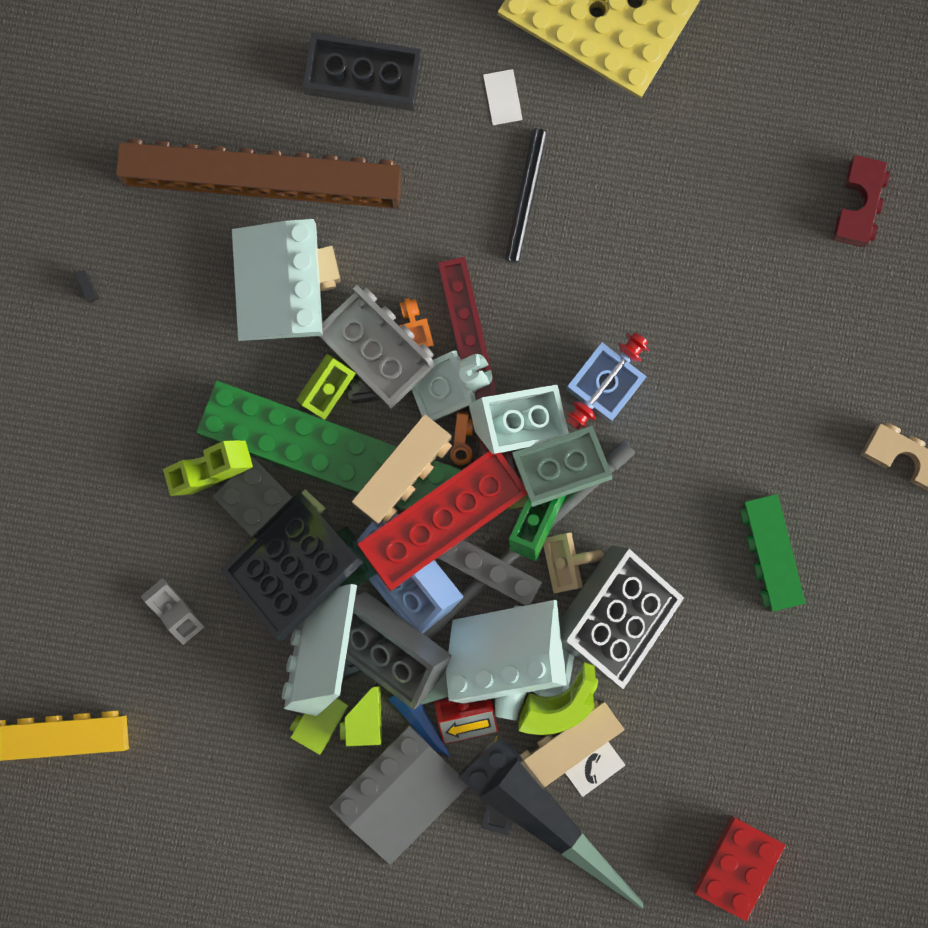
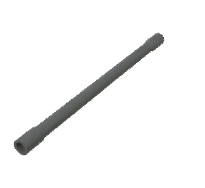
(614, 460)

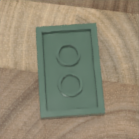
(562, 466)

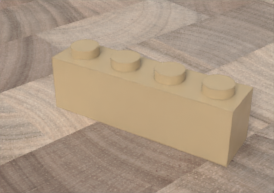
(402, 470)
(573, 745)

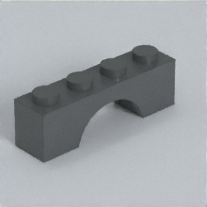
(492, 572)

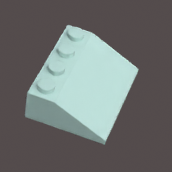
(277, 280)
(505, 653)
(319, 654)

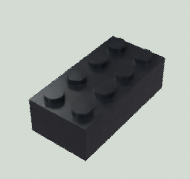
(362, 71)

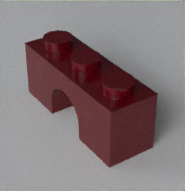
(867, 178)

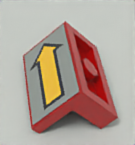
(465, 720)

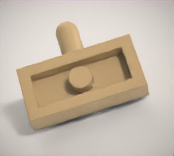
(564, 562)

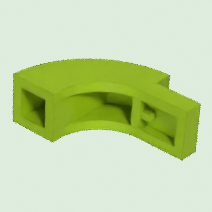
(563, 711)

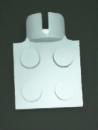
(451, 385)

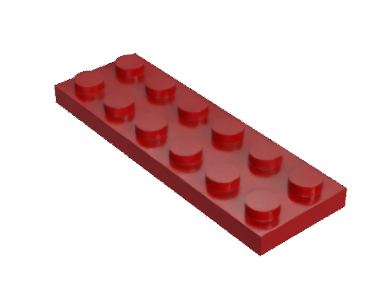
(442, 519)

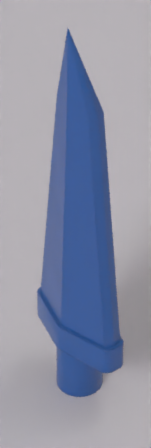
(421, 722)

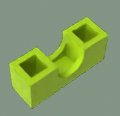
(217, 465)

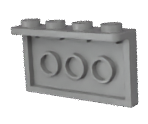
(376, 347)

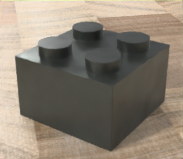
(253, 498)

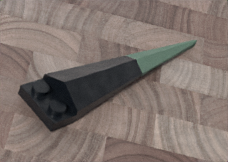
(514, 790)

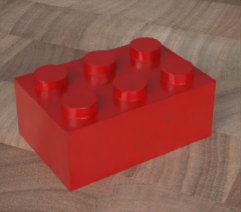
(738, 868)

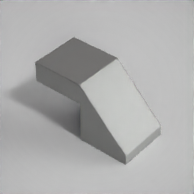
(172, 611)

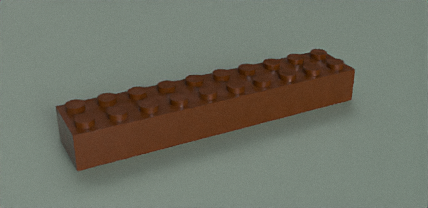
(259, 174)

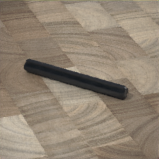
(526, 195)

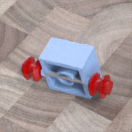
(606, 382)

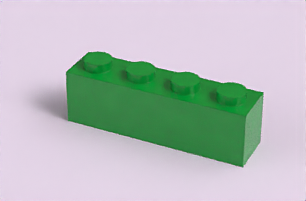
(534, 527)
(772, 552)

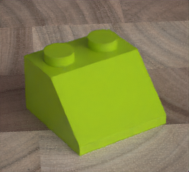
(364, 721)

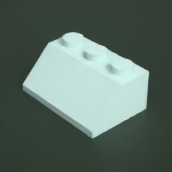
(519, 418)

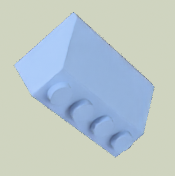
(422, 597)

